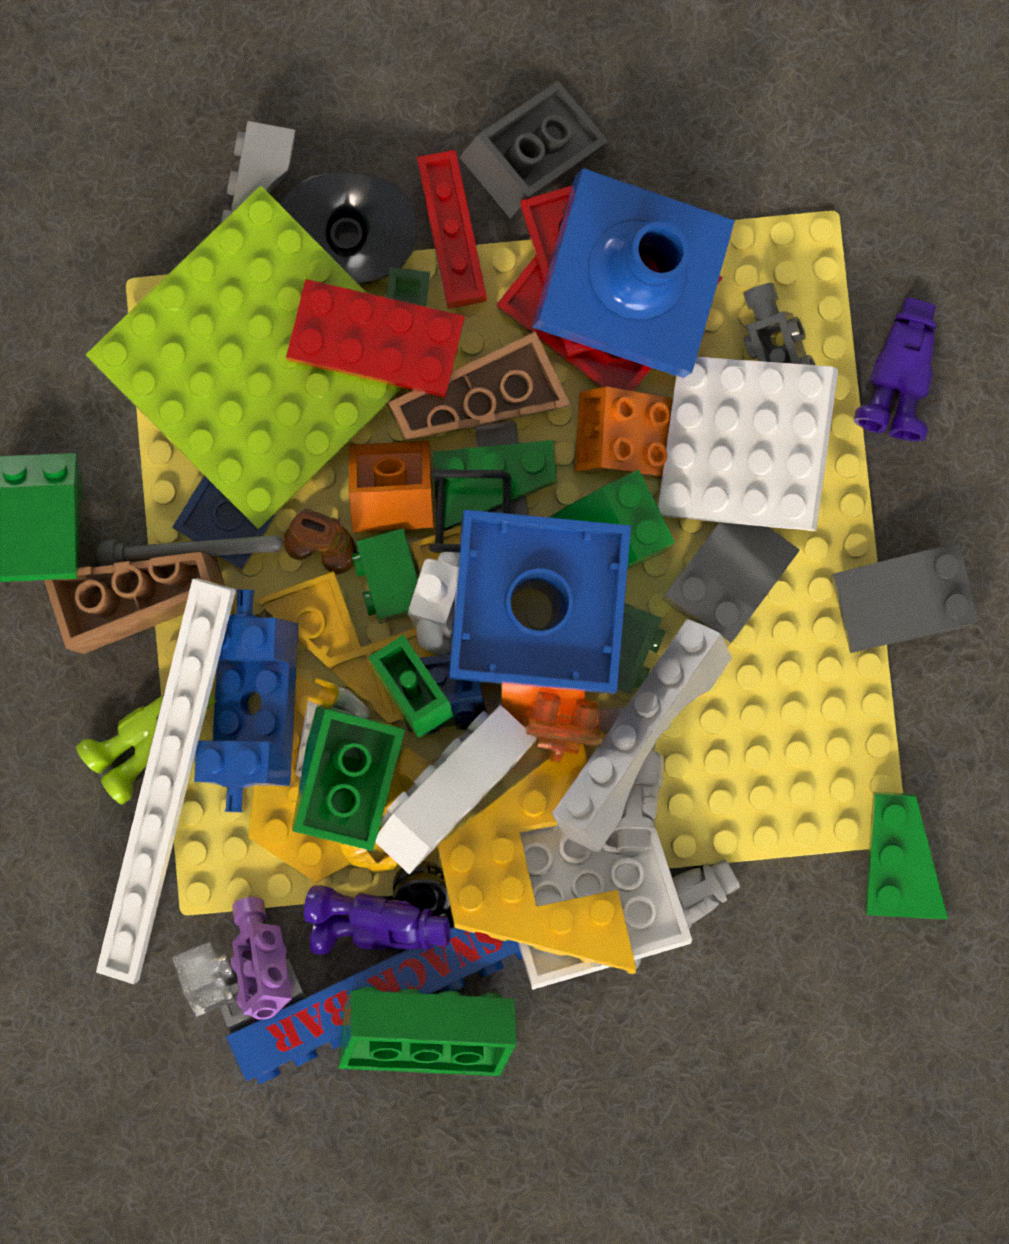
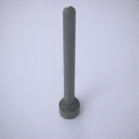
(117, 551)

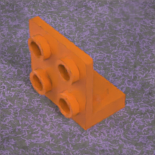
(622, 431)

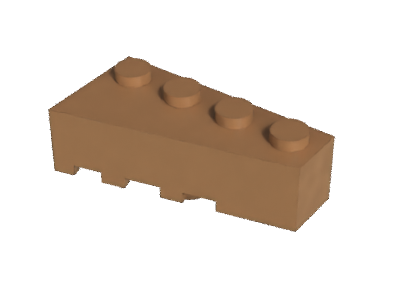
(489, 390)
(125, 597)

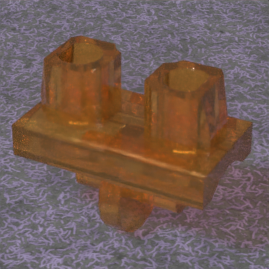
(561, 731)

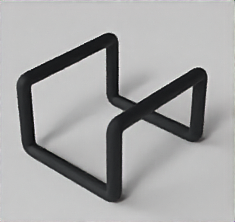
(439, 475)

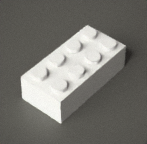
(452, 787)

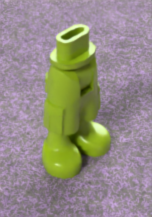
(134, 730)

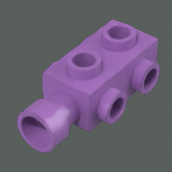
(265, 970)

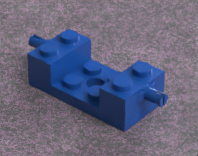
(247, 747)

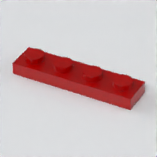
(451, 229)

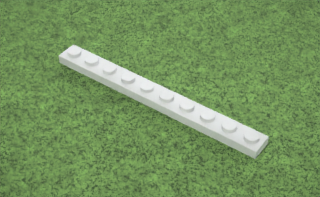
(165, 780)

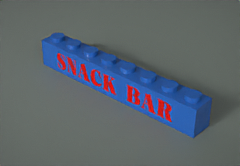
(318, 1018)

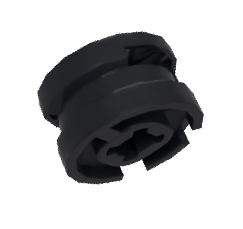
(423, 884)

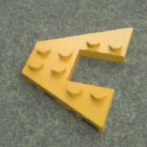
(331, 636)
(274, 809)
(492, 883)

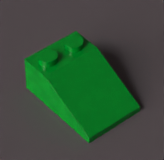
(625, 503)
(39, 517)
(346, 777)

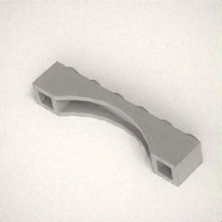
(264, 161)
(600, 791)

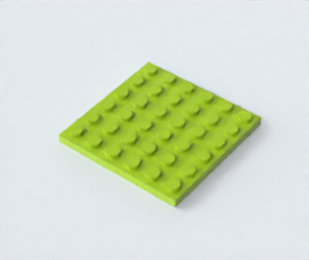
(213, 365)

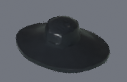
(356, 220)

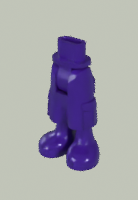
(902, 368)
(371, 922)

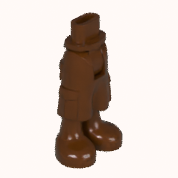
(320, 533)

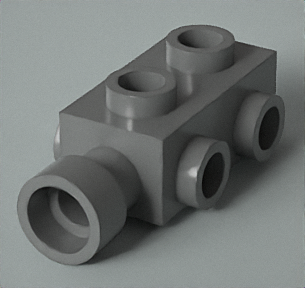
(769, 322)

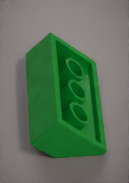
(427, 1032)

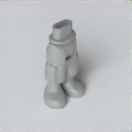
(642, 803)
(700, 890)

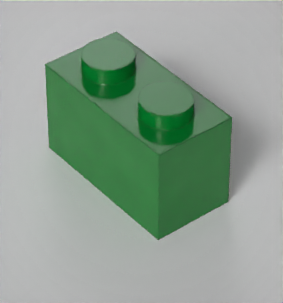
(389, 574)
(411, 686)

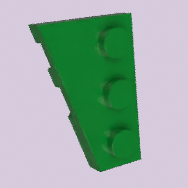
(528, 463)
(900, 861)

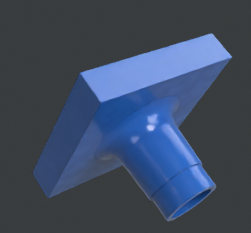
(606, 294)
(580, 572)

